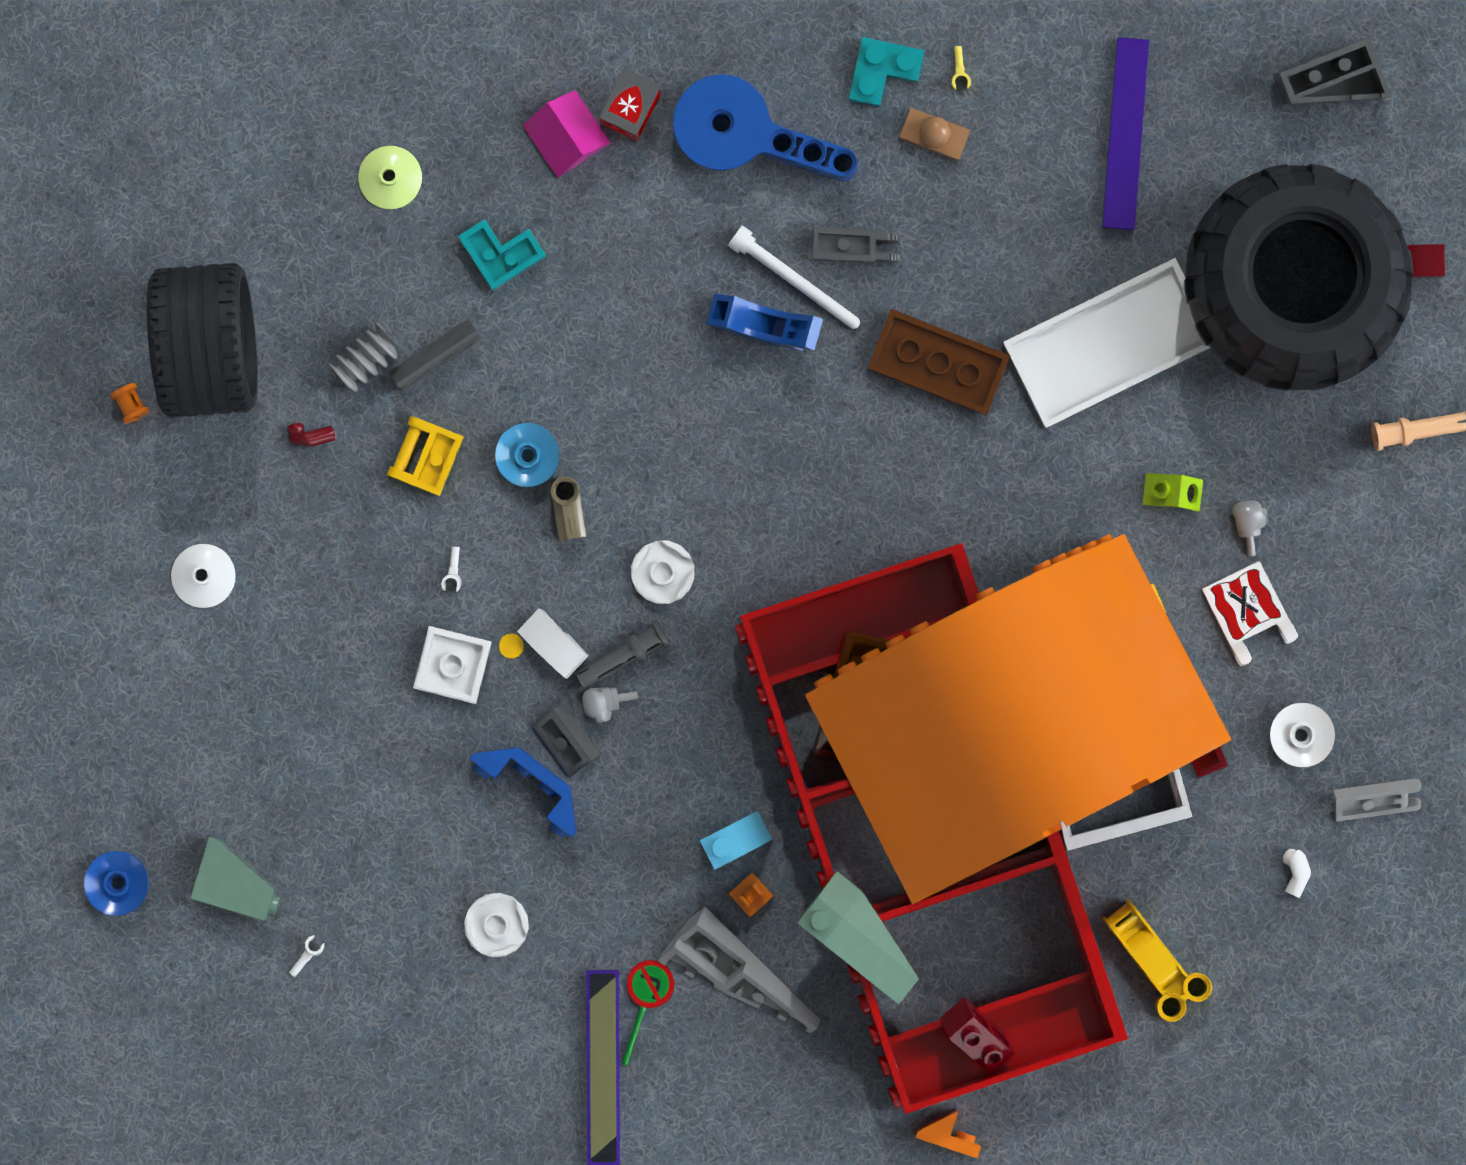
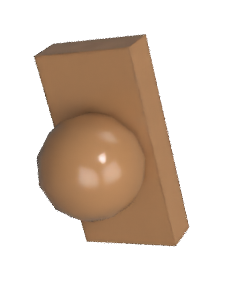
(934, 134)

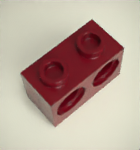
(977, 1036)

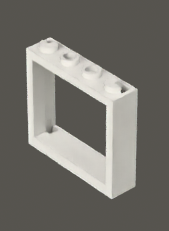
(1180, 812)

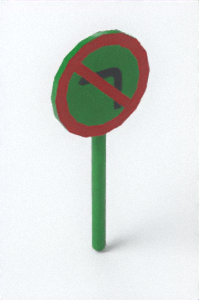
(649, 986)

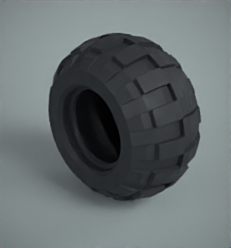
(1240, 325)

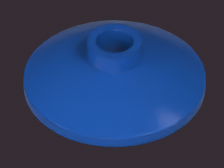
(99, 884)

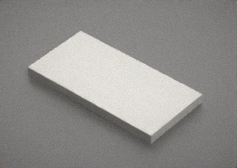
(1106, 344)

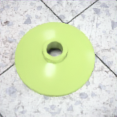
(392, 193)

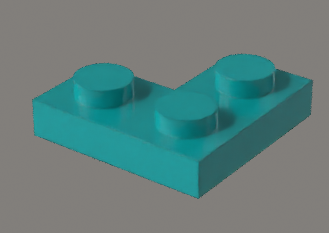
(879, 60)
(497, 261)

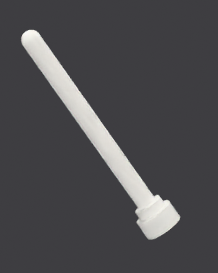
(745, 243)

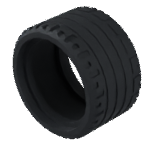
(202, 340)

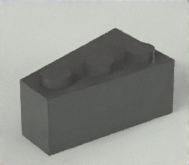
(1335, 76)

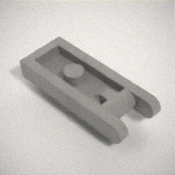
(1376, 799)

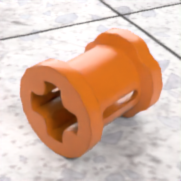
(129, 403)

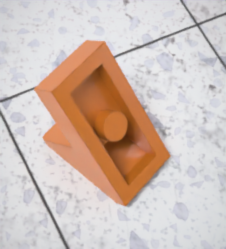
(940, 1132)

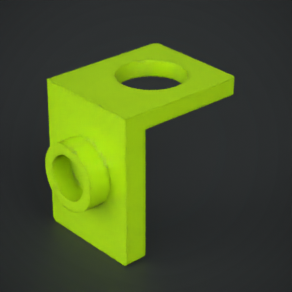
(1171, 491)

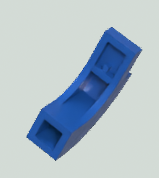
(763, 323)

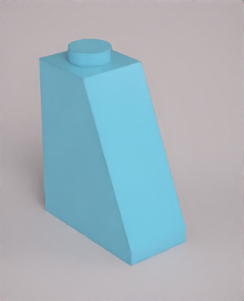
(735, 840)

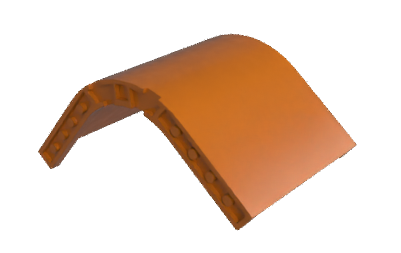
(1016, 715)

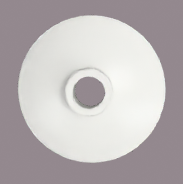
(218, 582)
(1317, 727)

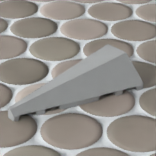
(718, 954)

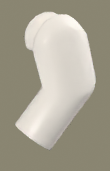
(1300, 870)

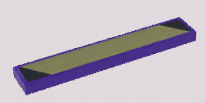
(603, 1067)

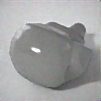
(1248, 520)
(600, 702)

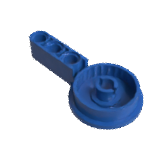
(749, 131)

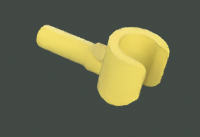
(959, 68)

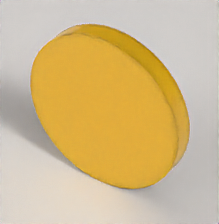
(511, 645)

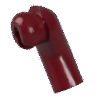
(310, 438)

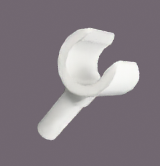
(453, 569)
(306, 956)

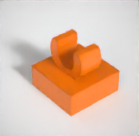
(751, 894)

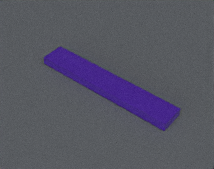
(1125, 134)

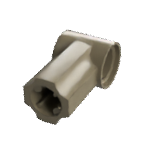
(568, 512)

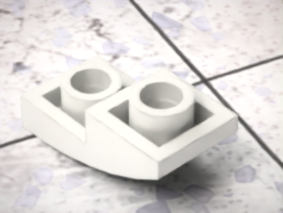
(552, 643)

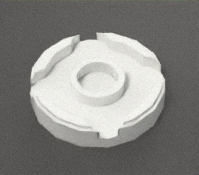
(656, 579)
(506, 919)

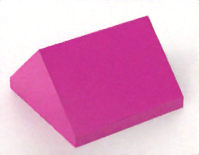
(565, 133)

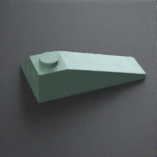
(854, 932)

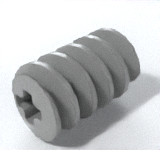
(365, 357)

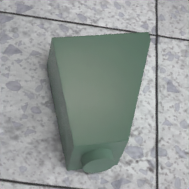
(233, 884)

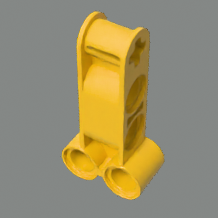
(1155, 960)

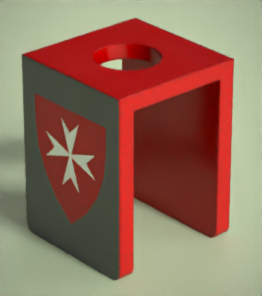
(630, 104)

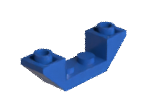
(563, 813)

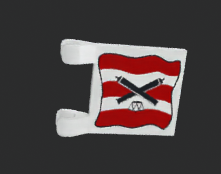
(1246, 606)

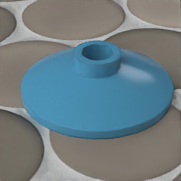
(522, 438)

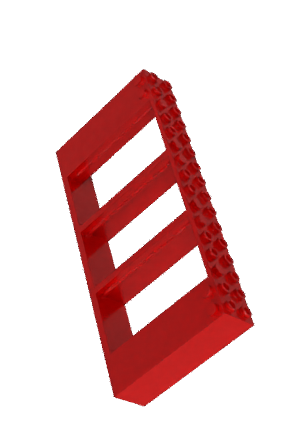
(1041, 1022)

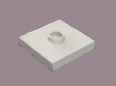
(452, 665)

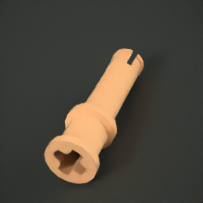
(1406, 431)

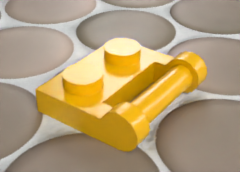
(434, 461)

